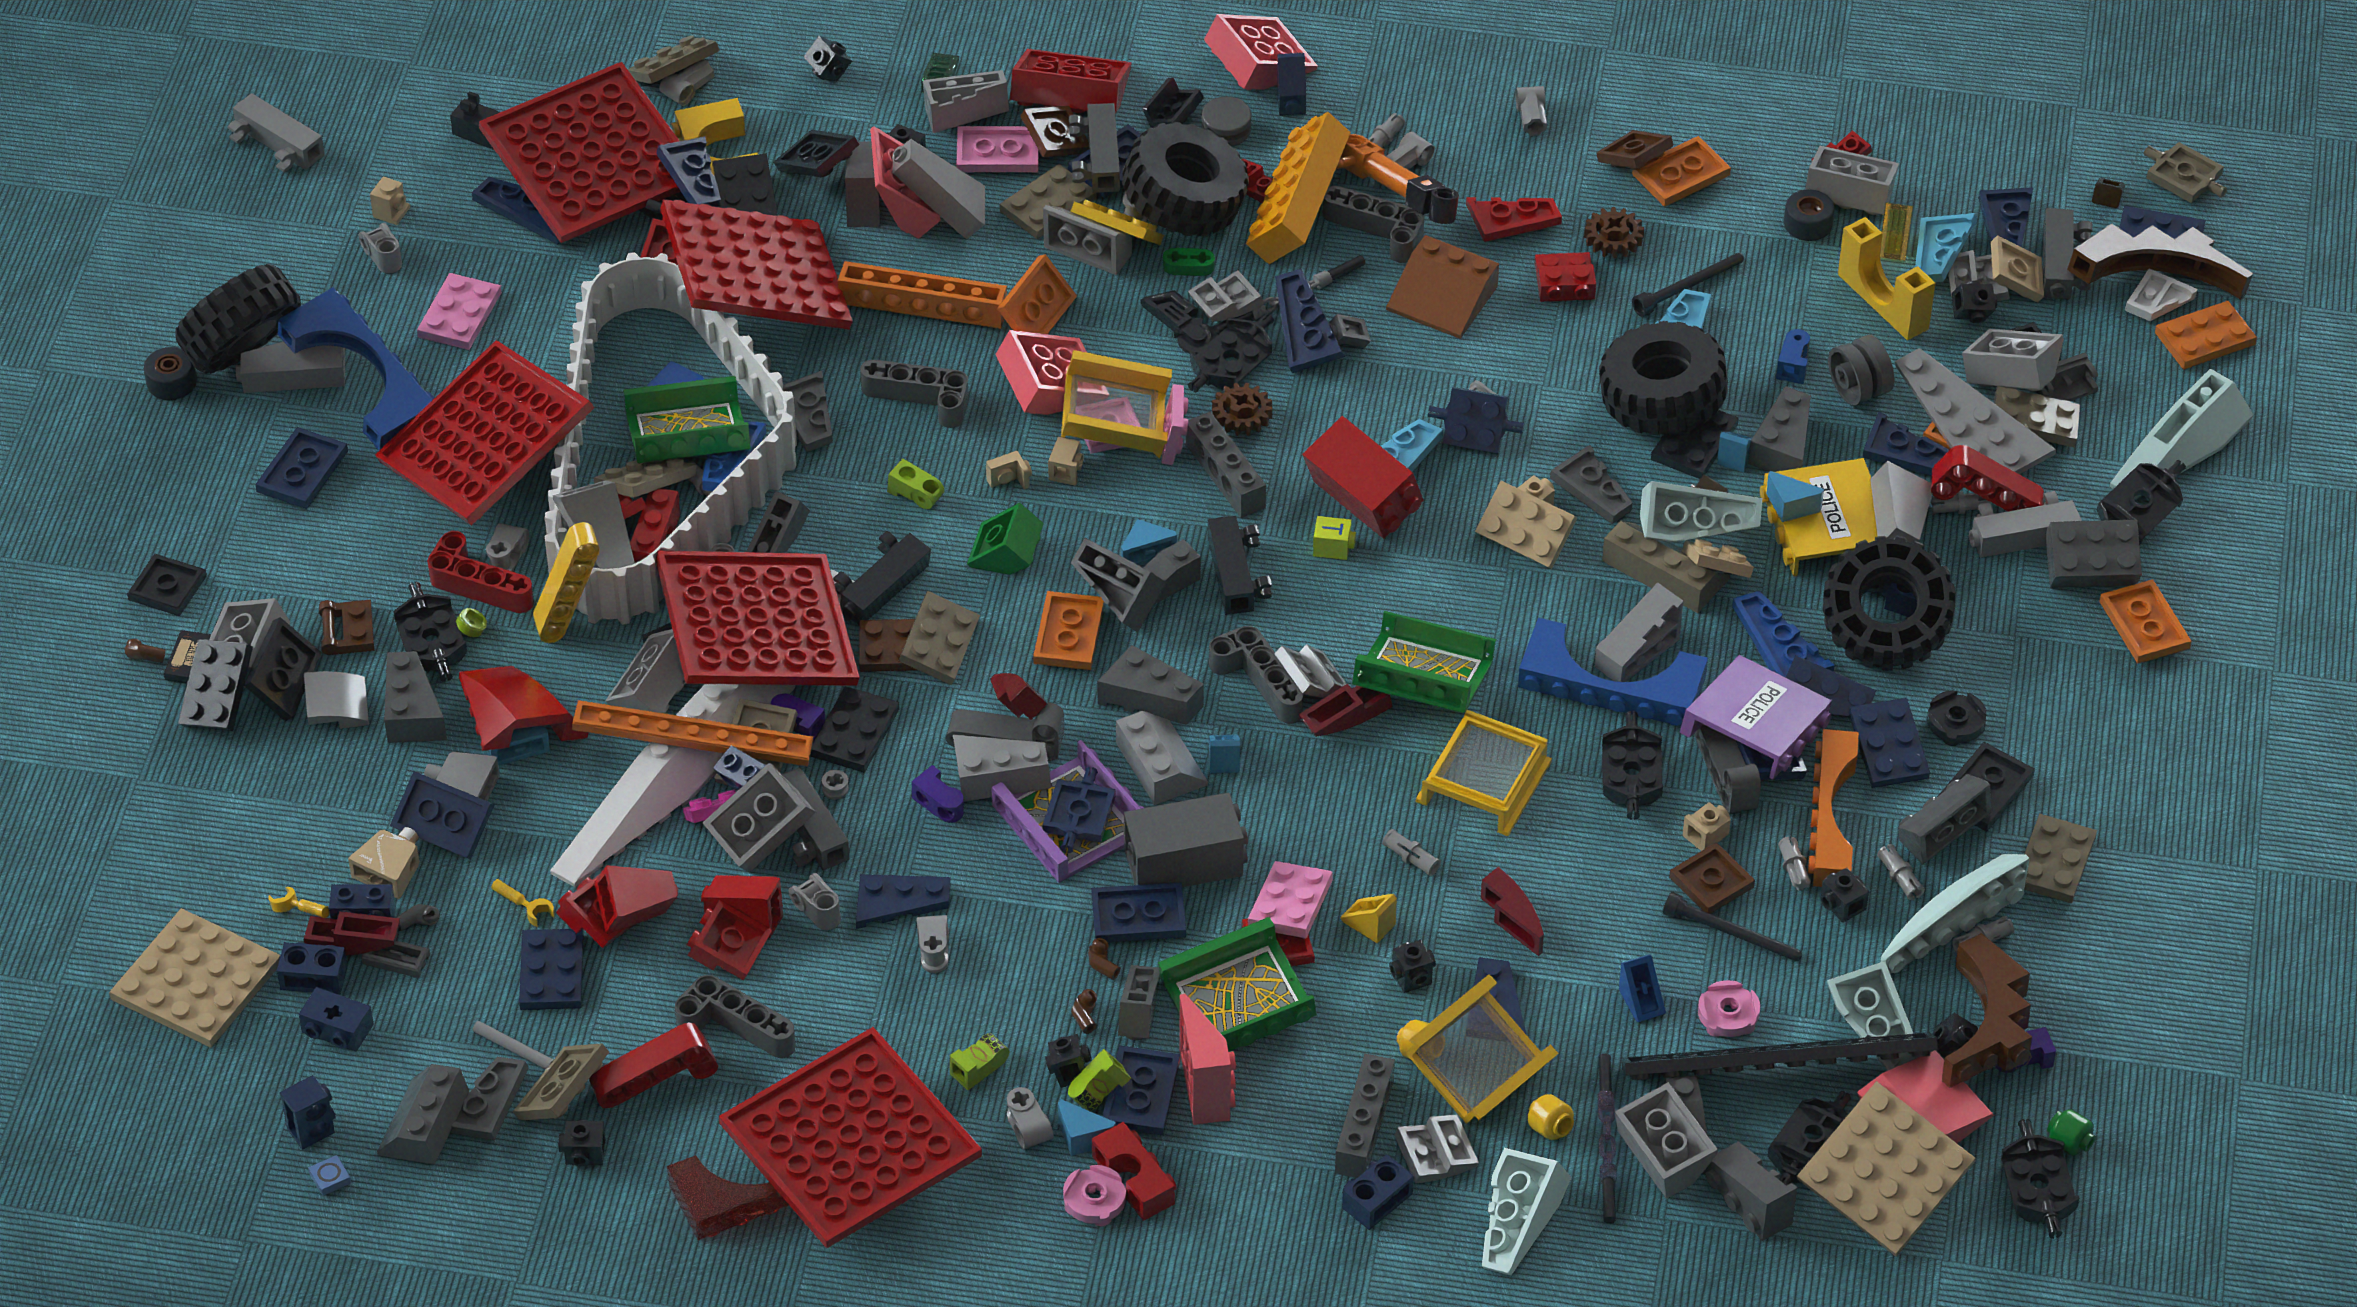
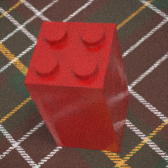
(1363, 477)

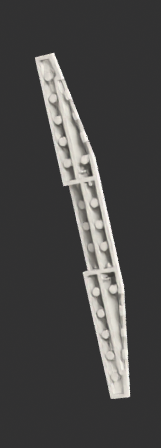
(656, 783)

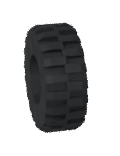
(1158, 174)
(236, 318)
(1665, 404)
(1895, 563)

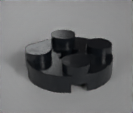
(1956, 730)

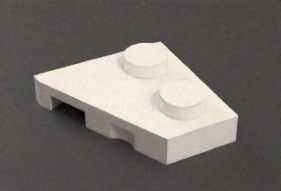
(2158, 295)

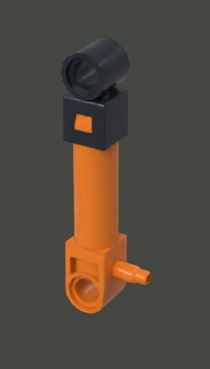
(1420, 192)

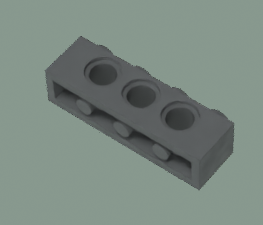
(1225, 464)
(1364, 1115)

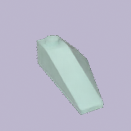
(1688, 513)
(1872, 1006)
(1523, 1201)

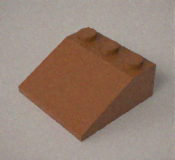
(1444, 286)

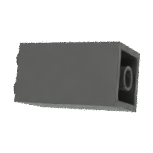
(1186, 842)

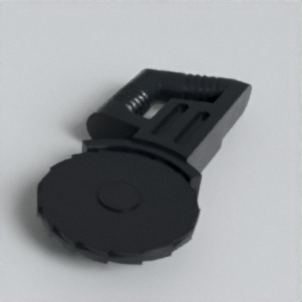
(1178, 315)

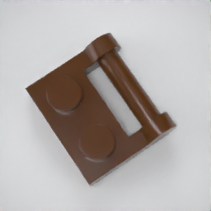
(356, 627)

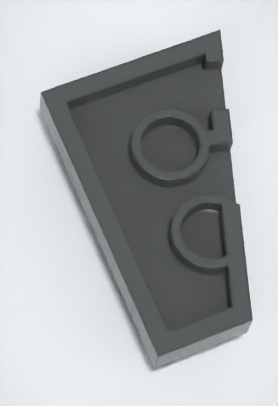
(811, 411)
(1589, 482)
(490, 1099)

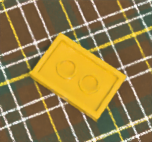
(1118, 221)

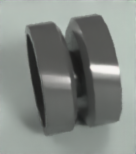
(1861, 369)

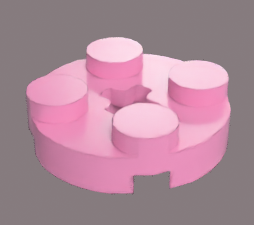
(1725, 1023)
(1094, 1210)

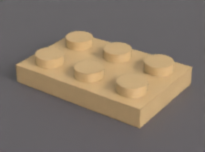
(1526, 524)

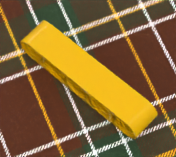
(566, 582)

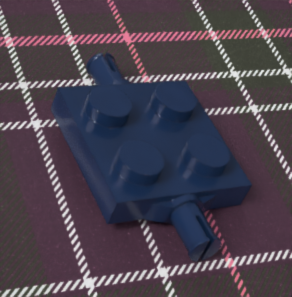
(1475, 419)
(1079, 810)

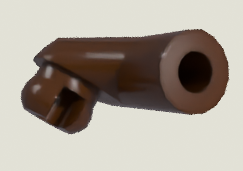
(136, 650)
(1099, 959)
(1082, 1010)

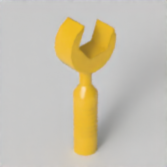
(516, 897)
(290, 901)

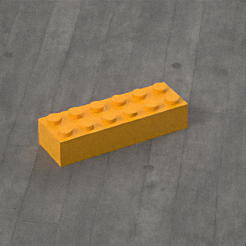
(1297, 187)

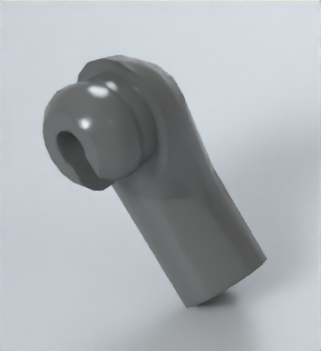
(418, 914)

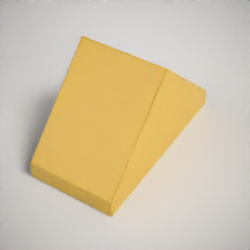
(1372, 916)

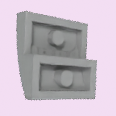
(1971, 268)
(1226, 298)
(1310, 670)
(336, 698)
(1436, 1148)

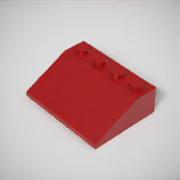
(1068, 80)

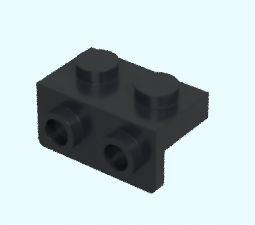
(1171, 104)

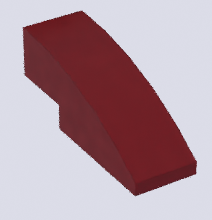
(1017, 695)
(1345, 709)
(1513, 909)
(353, 931)

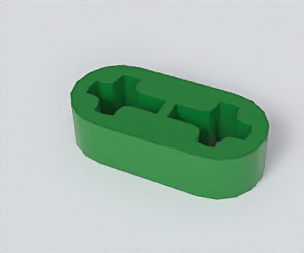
(1188, 261)

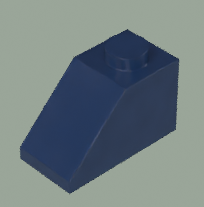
(1291, 84)

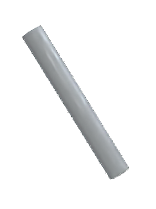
(512, 1045)

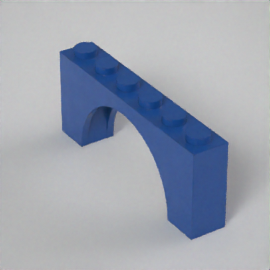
(332, 322)
(1663, 698)

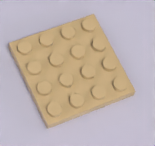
(195, 977)
(1886, 1168)

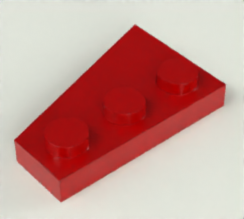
(1508, 218)

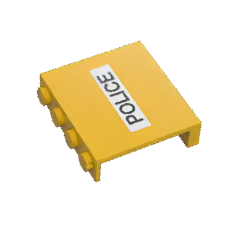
(1844, 518)

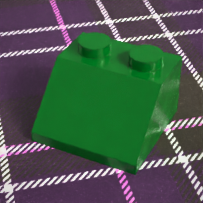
(1006, 541)

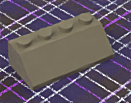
(1663, 563)

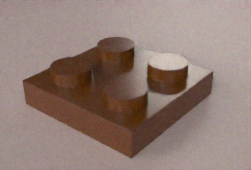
(1051, 131)
(1635, 149)
(882, 644)
(1711, 878)

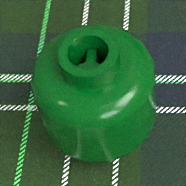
(2073, 1130)

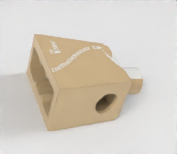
(387, 860)

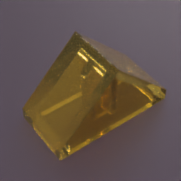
(1895, 231)

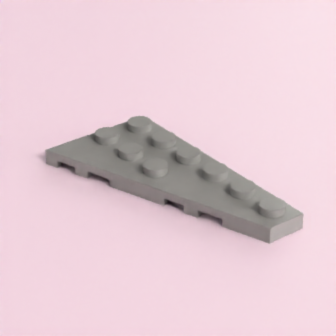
(1970, 417)

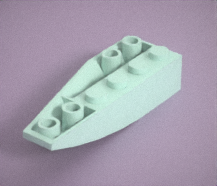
(2193, 427)
(1959, 909)

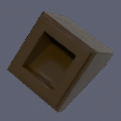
(2108, 192)

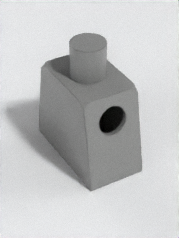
(467, 772)

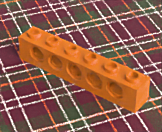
(922, 294)

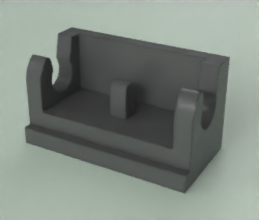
(2072, 379)

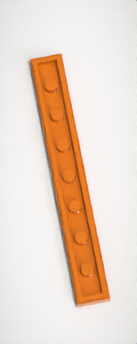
(691, 732)

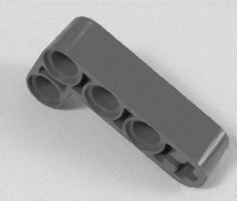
(1376, 217)
(919, 385)
(1250, 650)
(1046, 727)
(1733, 779)
(718, 1001)

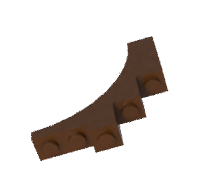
(2186, 255)
(2001, 989)

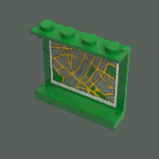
(685, 419)
(1425, 662)
(1240, 984)

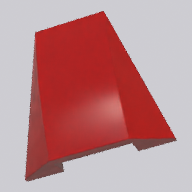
(510, 700)

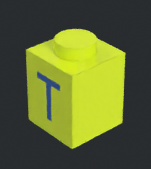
(1333, 538)

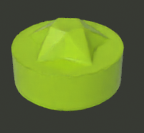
(471, 622)

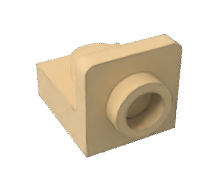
(1008, 468)

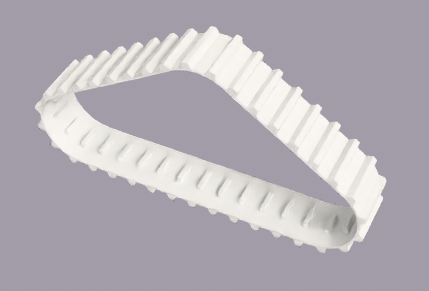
(659, 284)

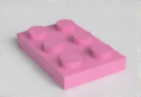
(996, 149)
(459, 311)
(1291, 898)

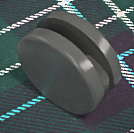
(1227, 119)

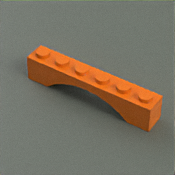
(1837, 764)

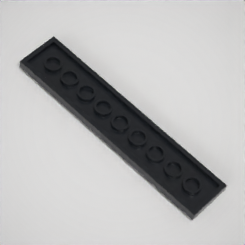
(1791, 1054)

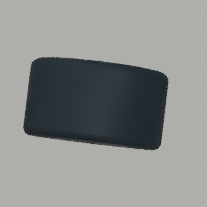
(1809, 215)
(169, 373)

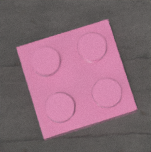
(1175, 423)

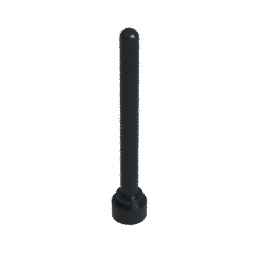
(1646, 302)
(1678, 907)

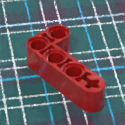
(1984, 477)
(460, 575)
(653, 1063)

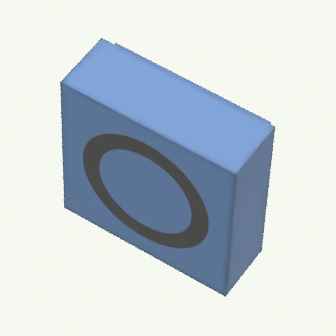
(329, 1175)

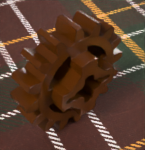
(1614, 232)
(1242, 409)

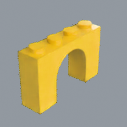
(713, 120)
(1903, 307)

